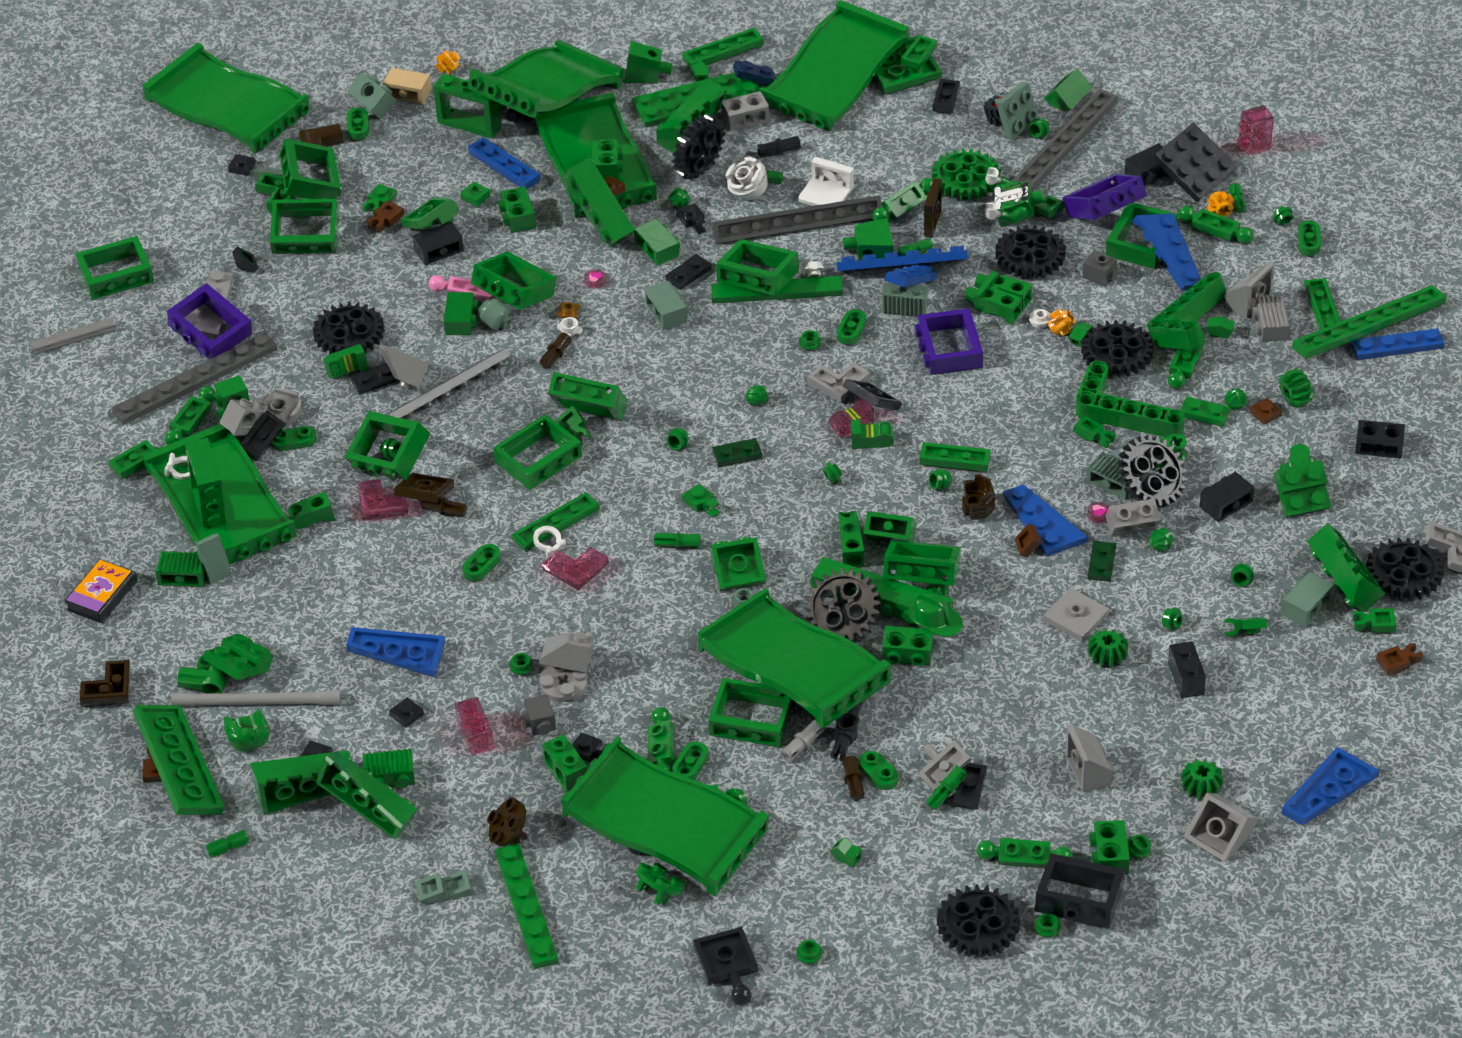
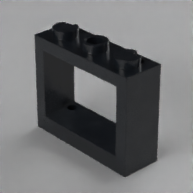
(1083, 874)

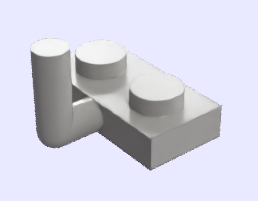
(942, 763)

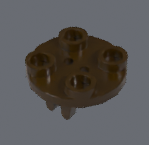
(507, 823)

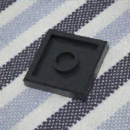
(872, 394)

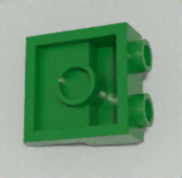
(431, 212)
(1302, 487)
(737, 563)
(239, 657)

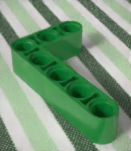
(1178, 322)
(1121, 411)

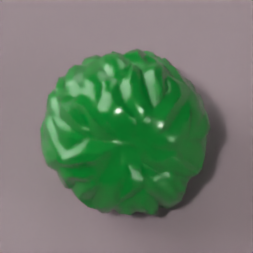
(247, 732)

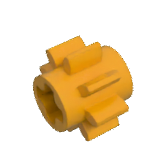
(447, 61)
(1220, 203)
(1061, 322)

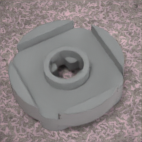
(288, 399)
(559, 693)

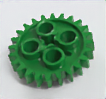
(965, 173)

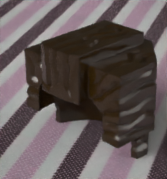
(978, 498)

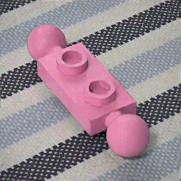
(456, 284)

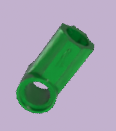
(208, 680)

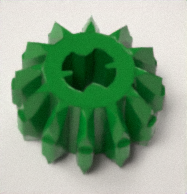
(1296, 388)
(1108, 647)
(1202, 778)

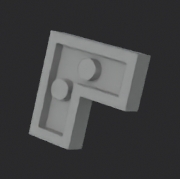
(832, 383)
(1448, 540)

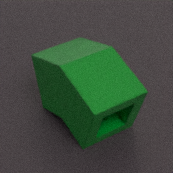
(699, 71)
(1220, 327)
(1078, 333)
(846, 852)

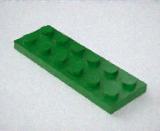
(657, 106)
(178, 760)

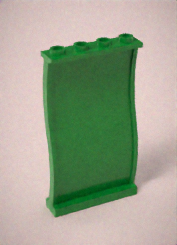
(835, 65)
(546, 78)
(226, 98)
(568, 141)
(251, 513)
(794, 657)
(665, 815)

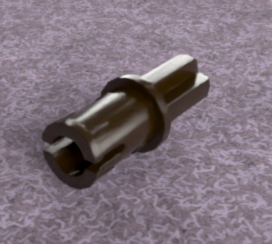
(555, 350)
(445, 506)
(853, 778)

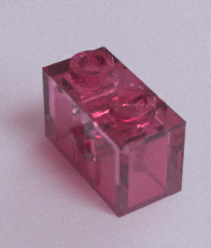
(1255, 130)
(474, 726)

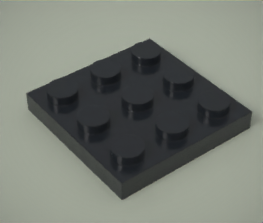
(1195, 162)

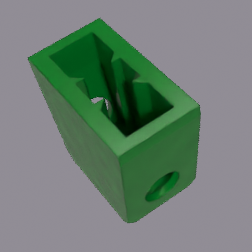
(645, 64)
(870, 238)

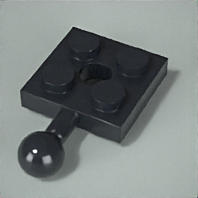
(719, 969)

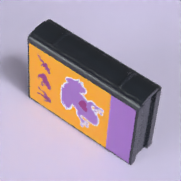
(101, 591)

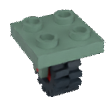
(1012, 110)

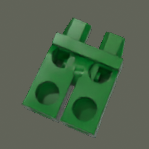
(1000, 296)

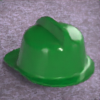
(934, 615)

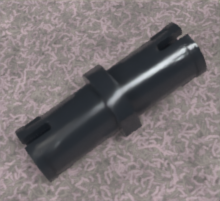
(778, 146)

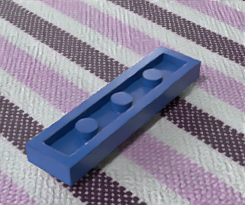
(503, 163)
(911, 275)
(1397, 344)

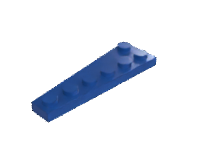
(911, 257)

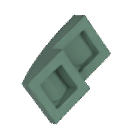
(213, 558)
(438, 889)

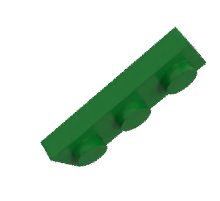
(955, 456)

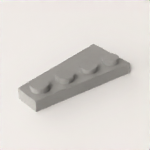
(203, 317)

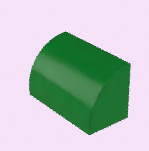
(1068, 91)

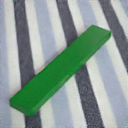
(793, 289)

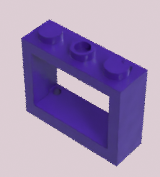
(1104, 197)
(219, 305)
(953, 361)

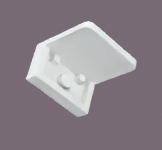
(829, 183)

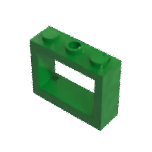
(460, 119)
(306, 187)
(304, 243)
(1128, 251)
(753, 278)
(118, 280)
(537, 282)
(588, 396)
(406, 456)
(530, 477)
(205, 482)
(921, 562)
(744, 729)

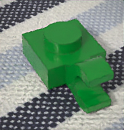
(701, 498)
(1252, 625)

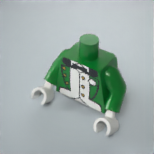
(1012, 199)

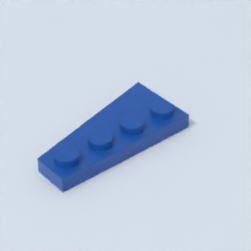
(1170, 247)
(1053, 529)
(402, 649)
(1329, 784)

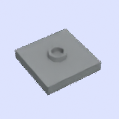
(1076, 614)

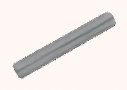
(73, 335)

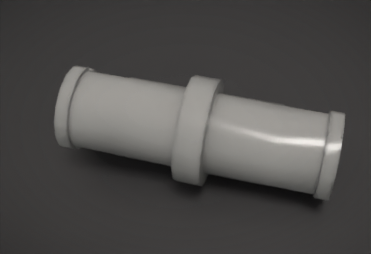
(801, 741)

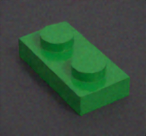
(919, 52)
(1205, 411)
(130, 460)

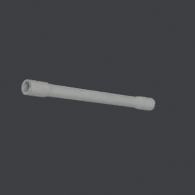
(288, 698)

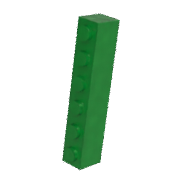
(895, 595)

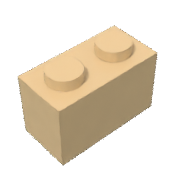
(408, 85)

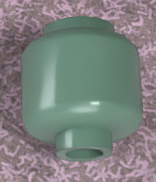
(495, 314)

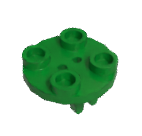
(660, 880)

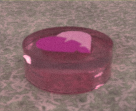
(595, 278)
(1097, 511)

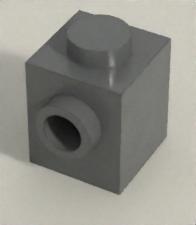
(1100, 268)
(539, 715)

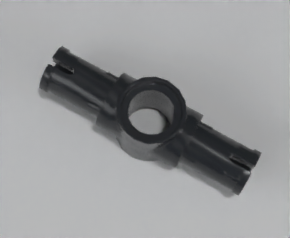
(846, 732)

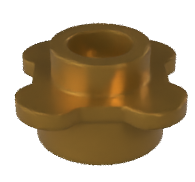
(568, 309)

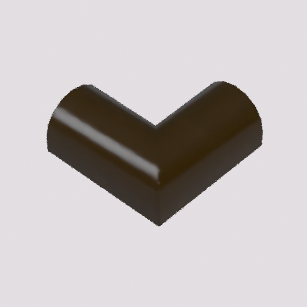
(323, 136)
(108, 691)

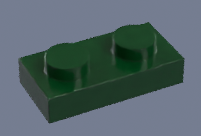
(737, 452)
(1101, 561)

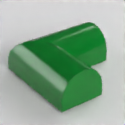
(272, 186)

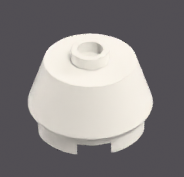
(747, 179)

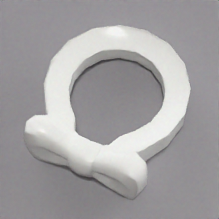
(169, 467)
(560, 543)

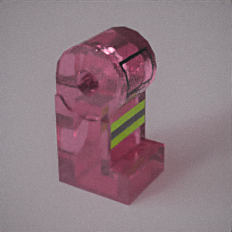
(841, 420)

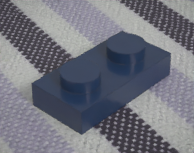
(755, 73)

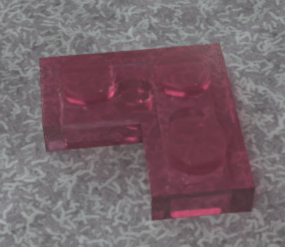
(376, 505)
(578, 571)

